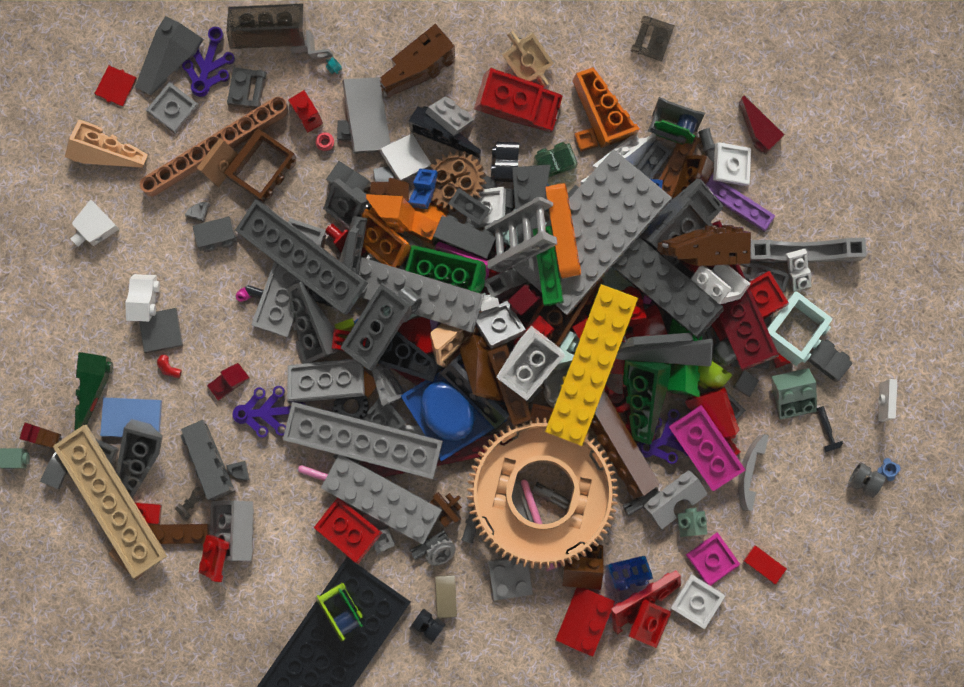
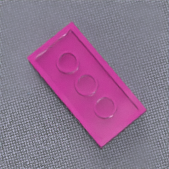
(707, 448)

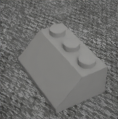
(234, 524)

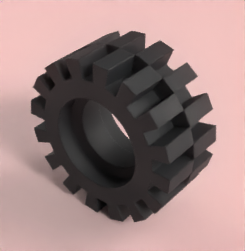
(361, 412)

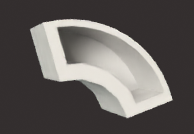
(142, 297)

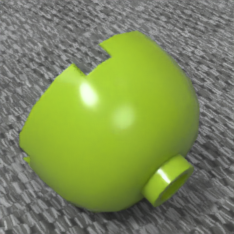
(713, 376)

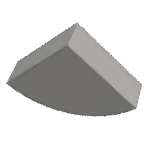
(198, 211)

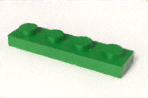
(549, 273)

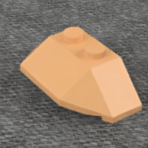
(447, 341)

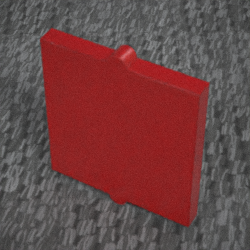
(115, 85)

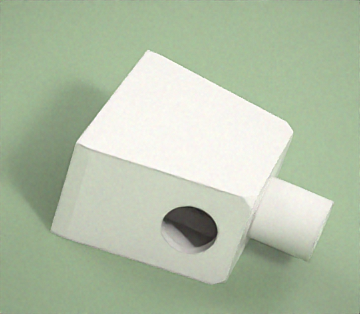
(92, 225)

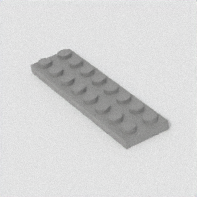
(439, 299)
(363, 440)

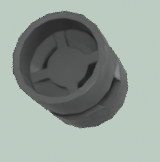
(873, 482)

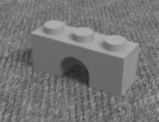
(662, 505)

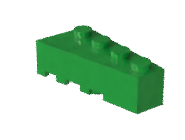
(683, 377)

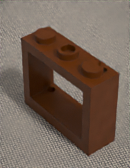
(245, 155)

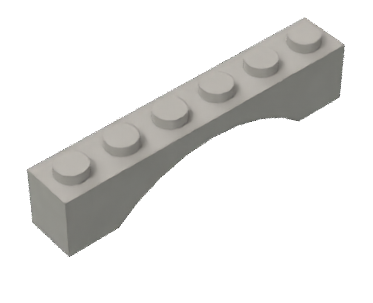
(821, 251)

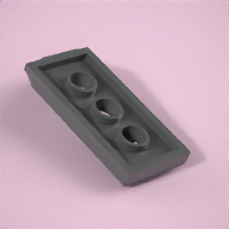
(401, 307)

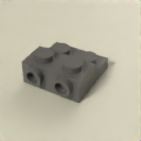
(345, 202)

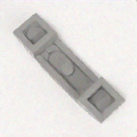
(745, 495)

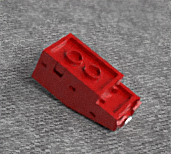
(518, 100)

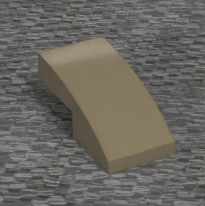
(446, 596)

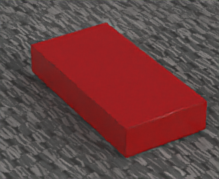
(764, 564)

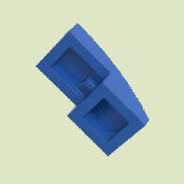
(424, 188)

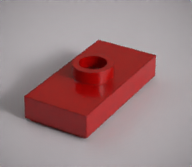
(150, 512)

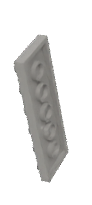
(274, 306)
(381, 498)

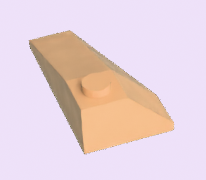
(93, 147)

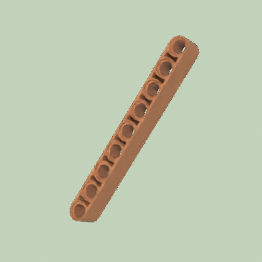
(205, 146)

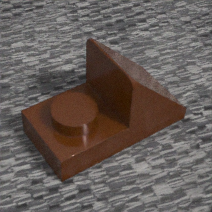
(391, 188)

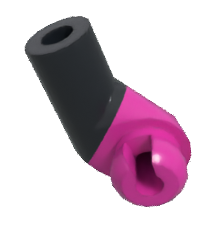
(248, 292)

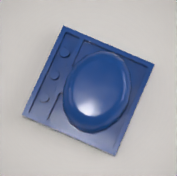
(445, 415)

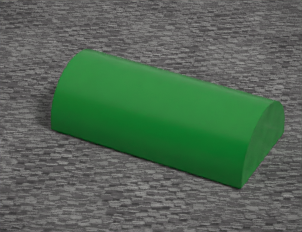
(447, 268)

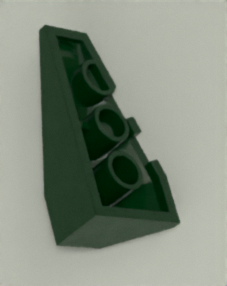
(646, 393)

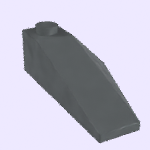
(169, 49)

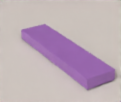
(741, 204)

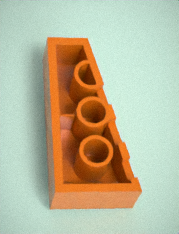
(602, 108)

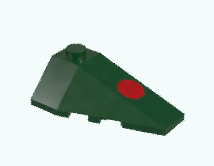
(93, 375)

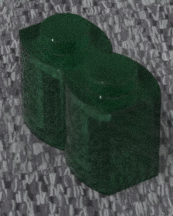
(560, 158)

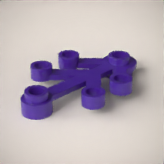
(208, 65)
(264, 412)
(667, 438)

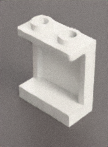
(721, 283)

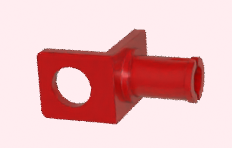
(339, 237)

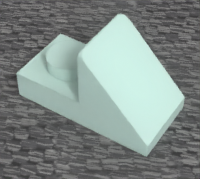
(568, 346)

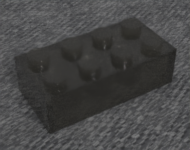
(266, 26)

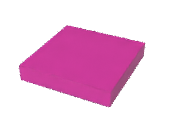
(712, 559)

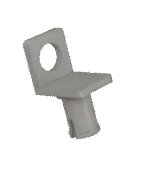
(310, 48)

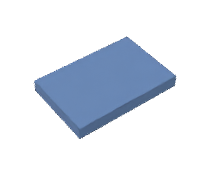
(119, 411)

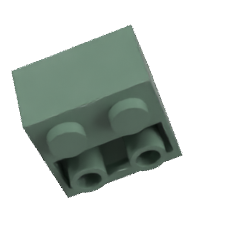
(794, 393)

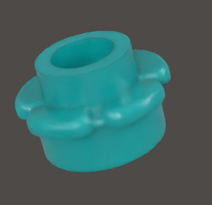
(333, 65)

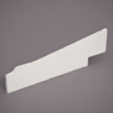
(631, 149)

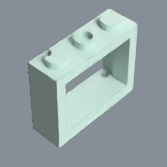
(817, 315)

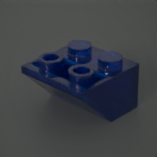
(629, 572)

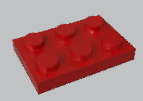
(348, 530)

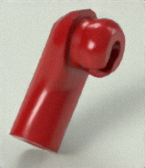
(166, 369)

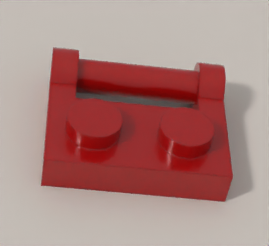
(213, 558)

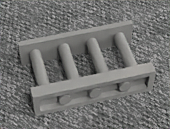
(531, 245)

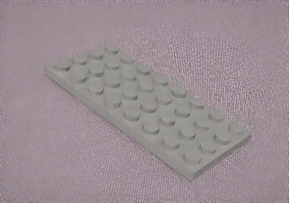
(607, 219)

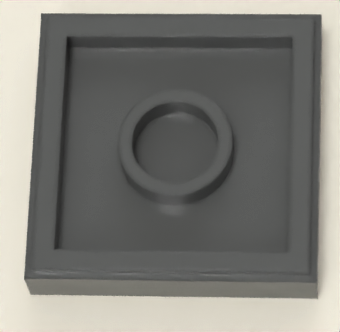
(161, 331)

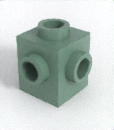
(692, 523)

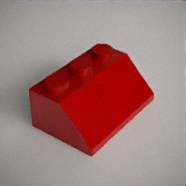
(585, 621)

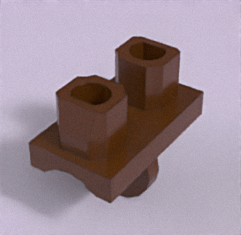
(450, 516)

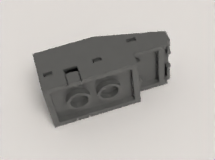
(685, 213)

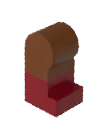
(39, 435)

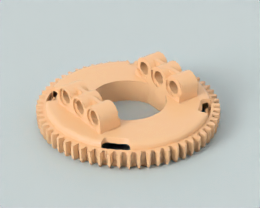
(530, 541)

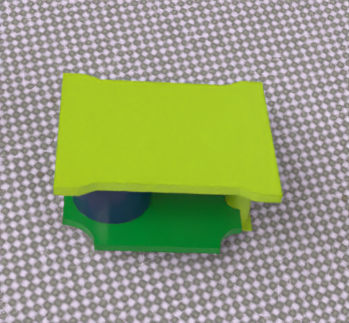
(347, 620)

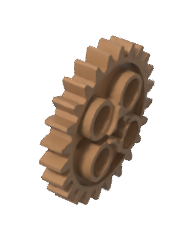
(449, 166)

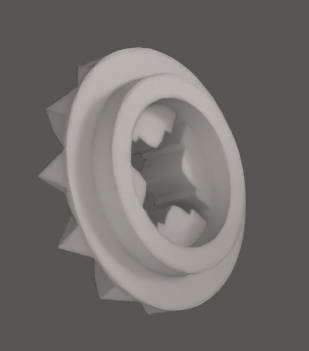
(436, 558)

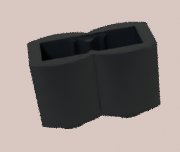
(506, 158)

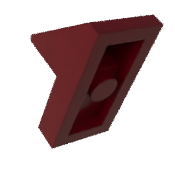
(228, 381)

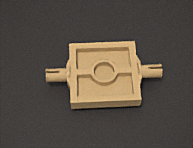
(528, 58)

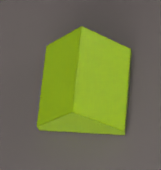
(346, 325)

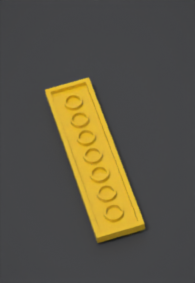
(591, 365)

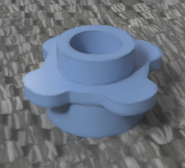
(890, 475)

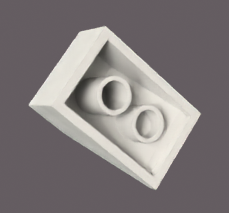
(530, 363)

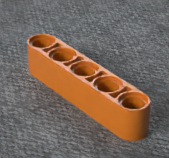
(564, 231)

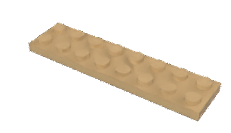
(110, 501)

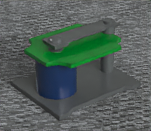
(685, 118)

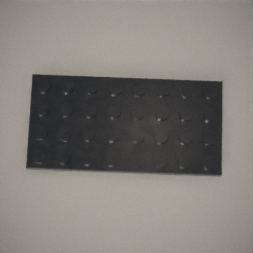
(316, 653)

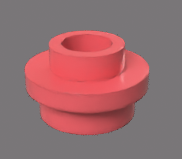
(322, 136)

